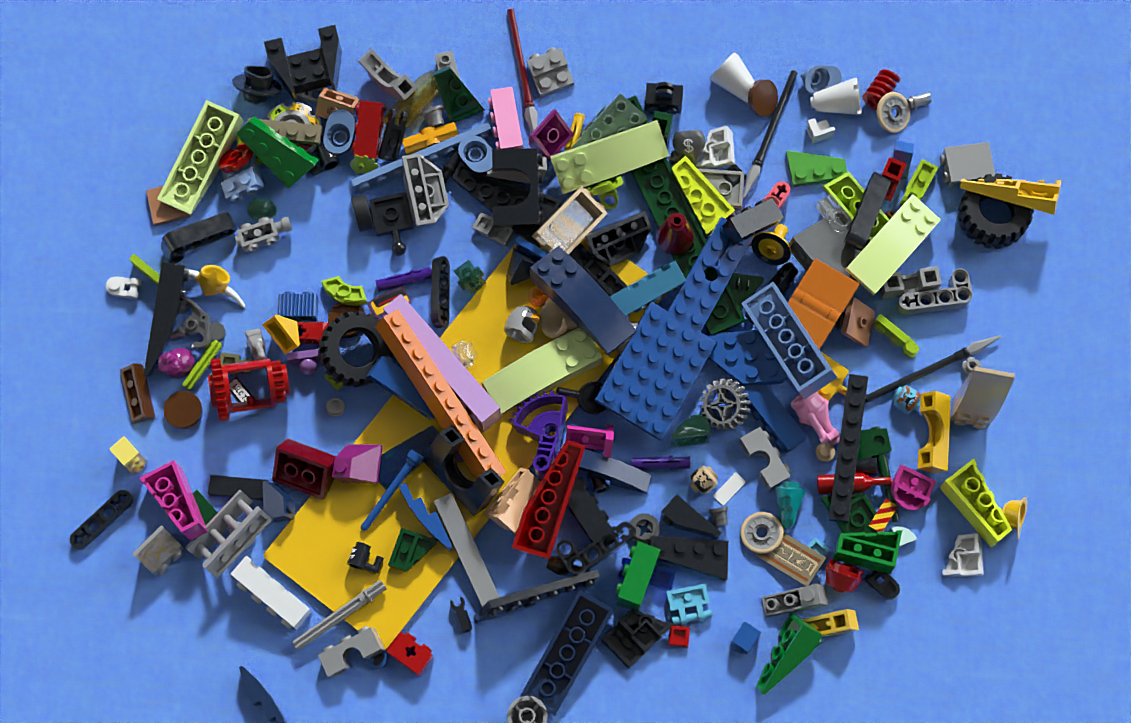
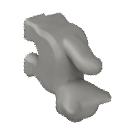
(256, 344)

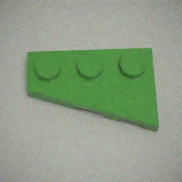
(813, 168)

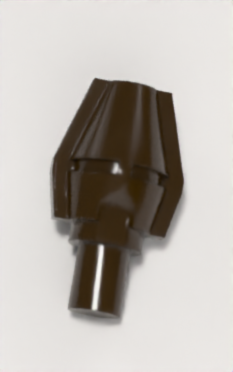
(557, 566)

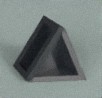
(519, 267)

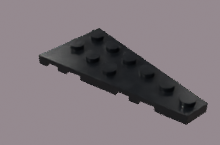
(502, 192)
(527, 598)

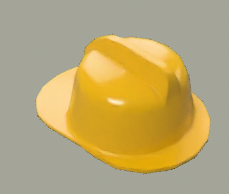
(1015, 513)

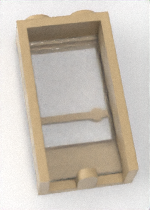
(570, 222)

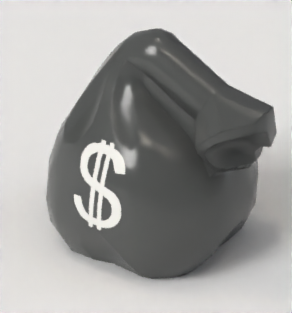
(687, 144)

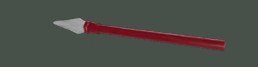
(530, 113)

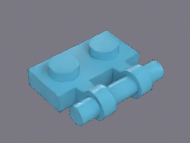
(687, 598)

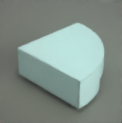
(906, 537)

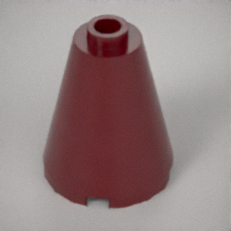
(675, 235)

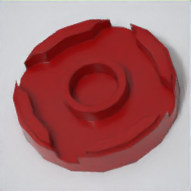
(235, 159)

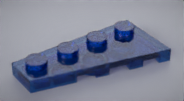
(395, 458)

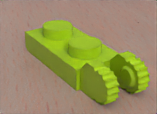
(920, 181)
(896, 336)

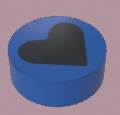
(378, 661)

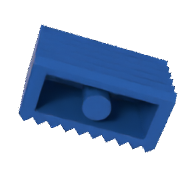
(298, 306)

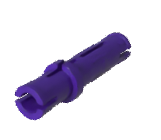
(403, 279)
(661, 462)

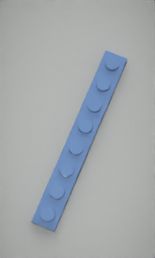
(432, 154)

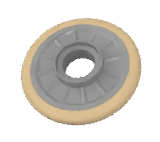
(884, 116)
(770, 541)

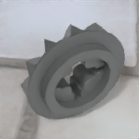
(641, 520)

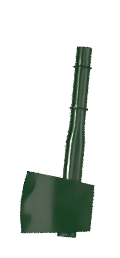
(876, 443)

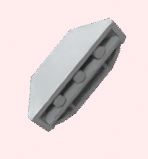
(424, 189)

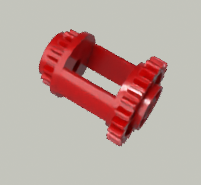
(220, 390)

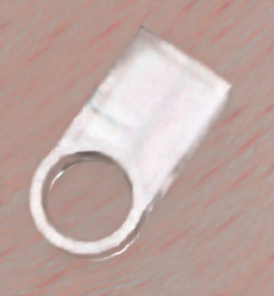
(830, 209)

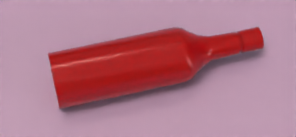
(861, 482)

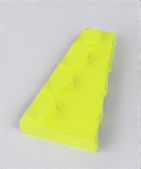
(701, 195)

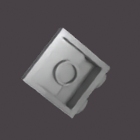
(550, 72)

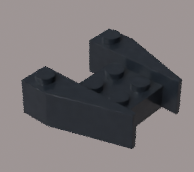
(307, 69)

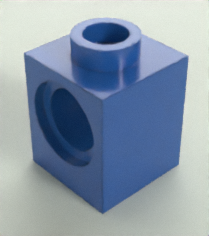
(745, 638)

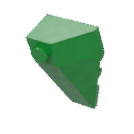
(795, 645)

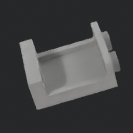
(966, 162)

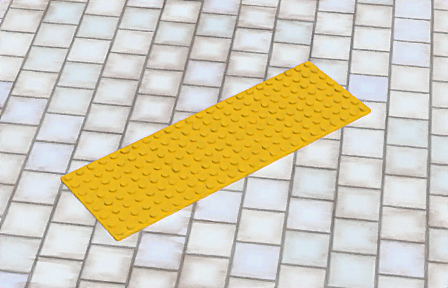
(324, 531)

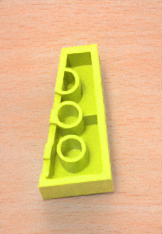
(976, 503)

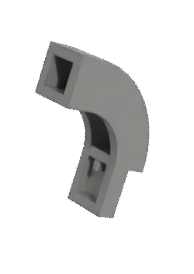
(391, 82)

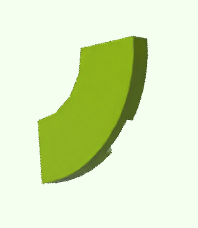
(343, 292)

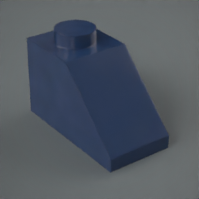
(277, 503)

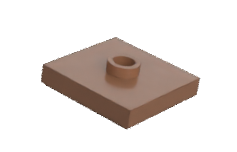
(162, 212)
(858, 322)

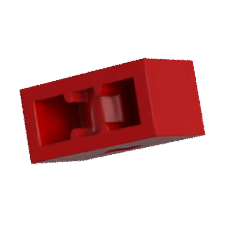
(416, 663)

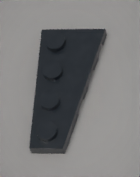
(694, 554)

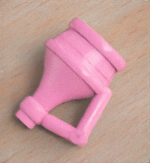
(815, 413)

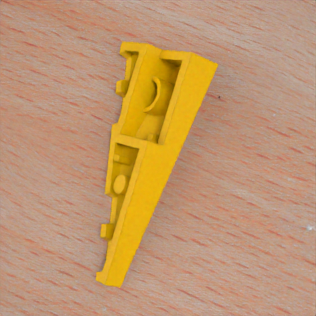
(1020, 192)

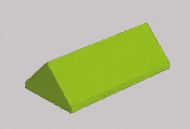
(848, 195)

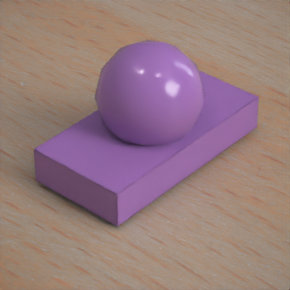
(306, 360)

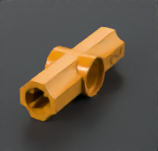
(428, 137)

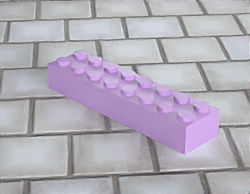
(469, 392)

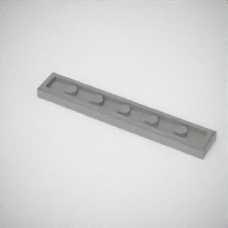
(466, 549)

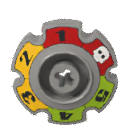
(296, 113)

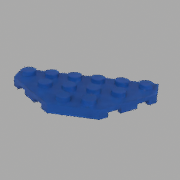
(747, 358)

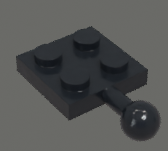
(392, 216)

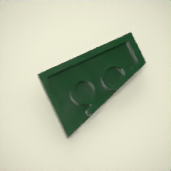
(455, 96)

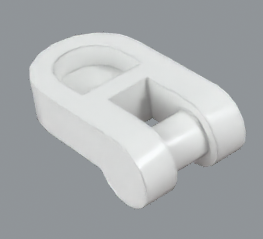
(117, 287)

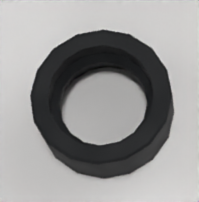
(362, 213)

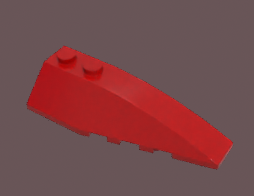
(547, 506)

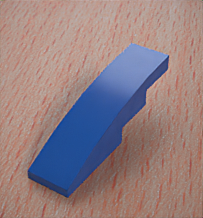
(430, 522)

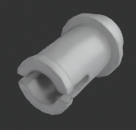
(916, 101)

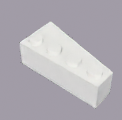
(271, 593)

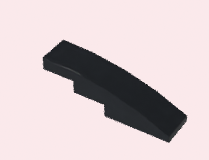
(597, 270)

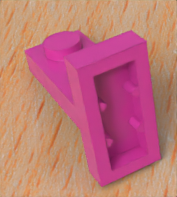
(592, 438)

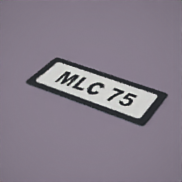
(239, 390)

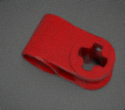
(312, 332)

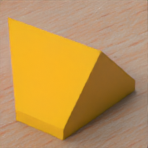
(283, 332)

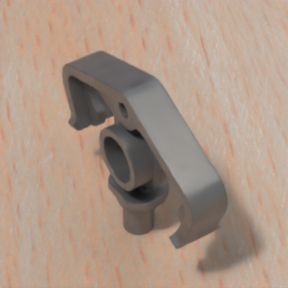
(197, 323)

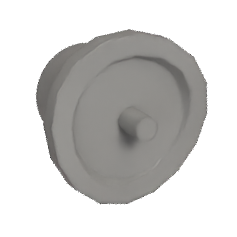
(434, 116)

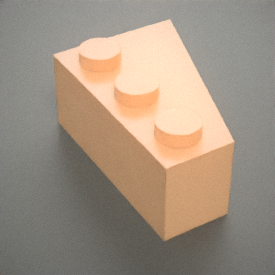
(510, 503)

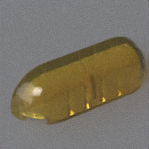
(417, 100)

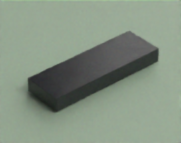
(229, 486)

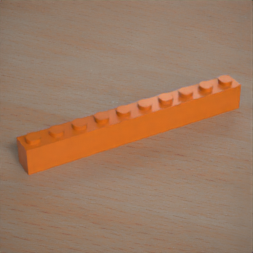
(437, 392)

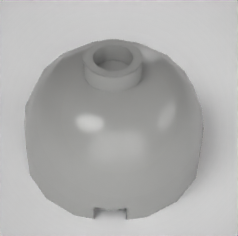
(527, 710)

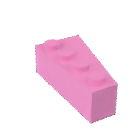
(506, 119)

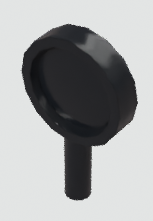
(585, 397)

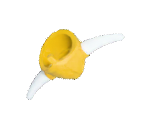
(214, 281)

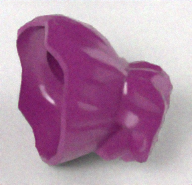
(176, 362)

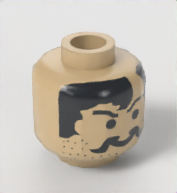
(703, 479)

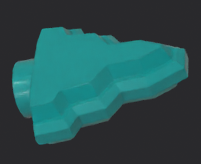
(789, 500)

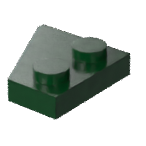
(410, 549)

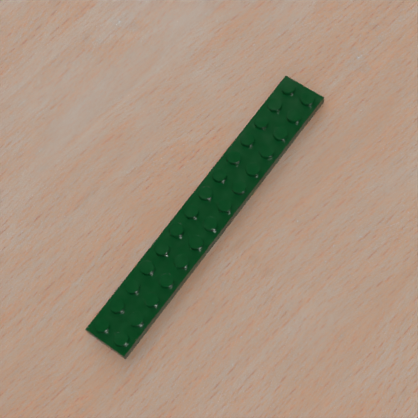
(666, 197)

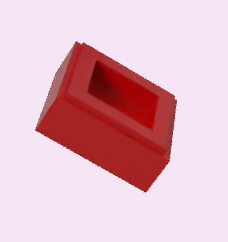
(679, 636)

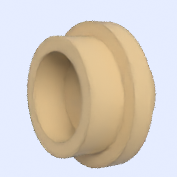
(825, 452)

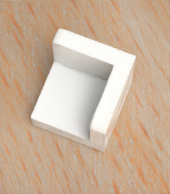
(819, 130)

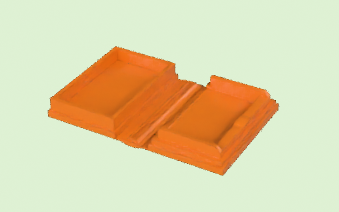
(821, 299)

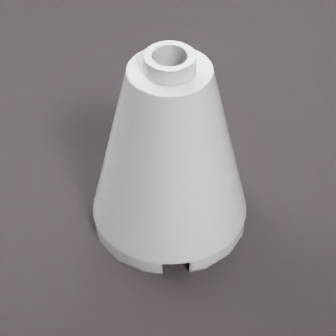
(734, 77)
(840, 98)

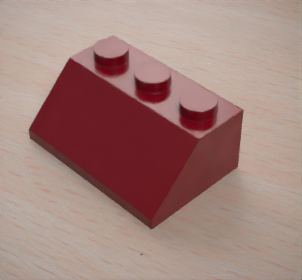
(303, 468)

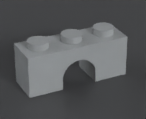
(923, 280)
(758, 444)
(335, 657)

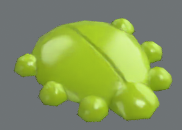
(363, 164)

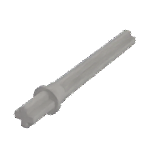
(340, 614)

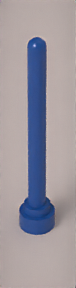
(412, 460)

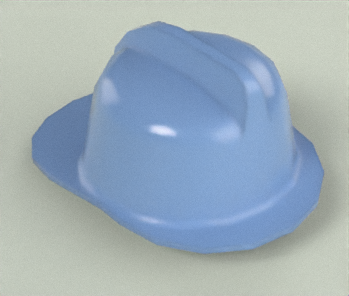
(820, 77)
(339, 131)
(476, 153)

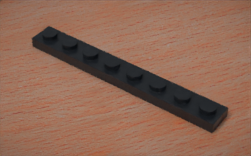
(848, 449)

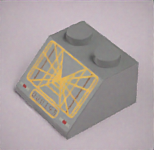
(159, 551)

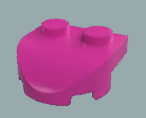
(911, 488)

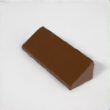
(137, 393)

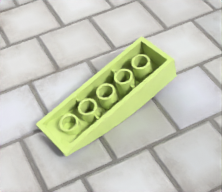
(609, 156)
(200, 157)
(892, 244)
(543, 369)

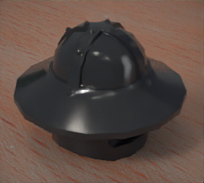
(256, 84)

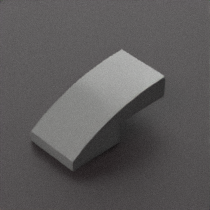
(485, 226)

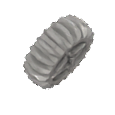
(724, 397)

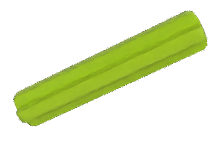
(202, 365)

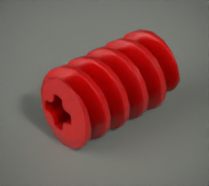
(882, 84)

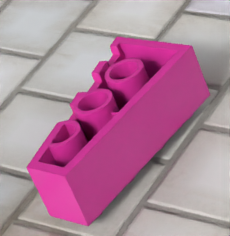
(175, 496)

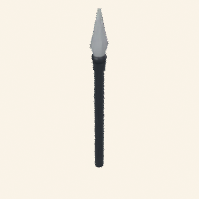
(754, 171)
(973, 349)

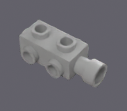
(258, 233)

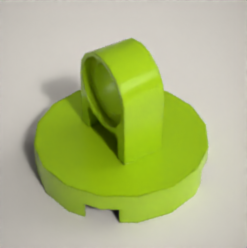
(607, 188)

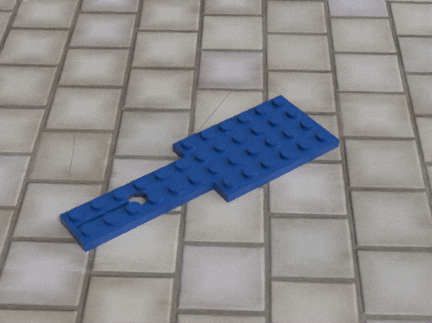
(668, 346)

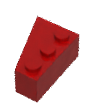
(368, 129)

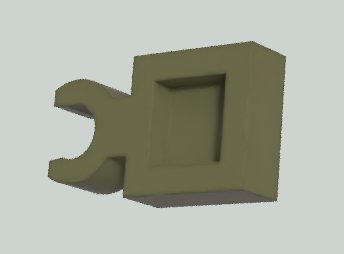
(227, 358)

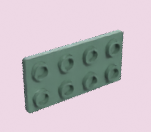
(612, 119)

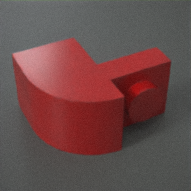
(893, 171)

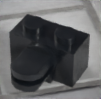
(664, 97)

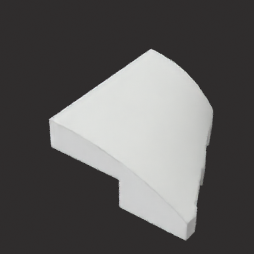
(718, 149)
(966, 558)

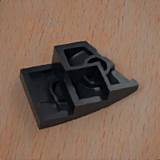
(634, 636)

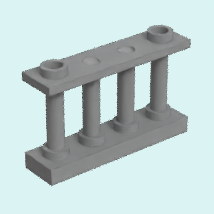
(236, 542)

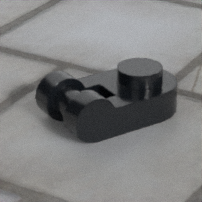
(887, 589)

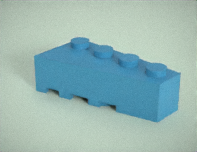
(649, 288)

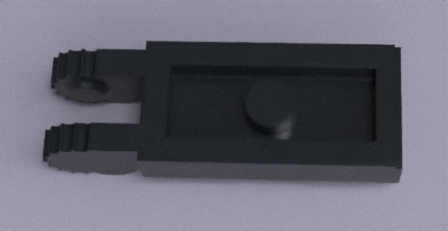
(393, 136)

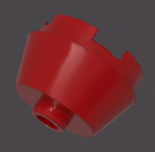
(843, 576)

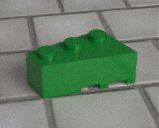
(869, 550)
(637, 575)

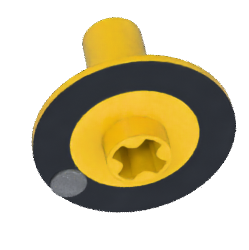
(771, 246)

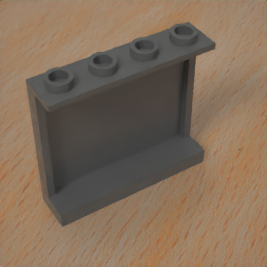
(824, 244)

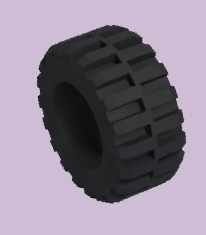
(986, 231)
(330, 353)

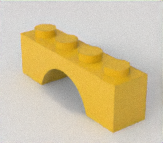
(936, 410)

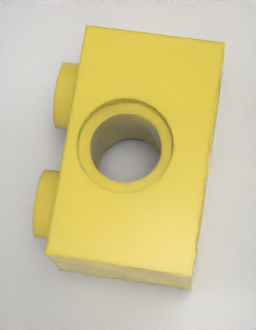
(128, 455)

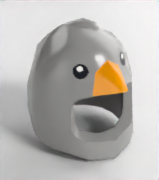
(522, 324)

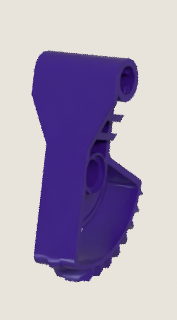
(540, 428)

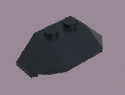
(619, 239)

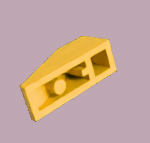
(835, 622)

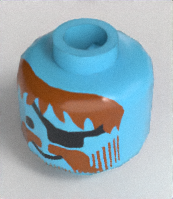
(906, 399)

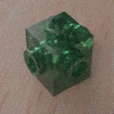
(470, 277)

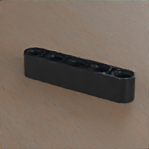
(867, 211)

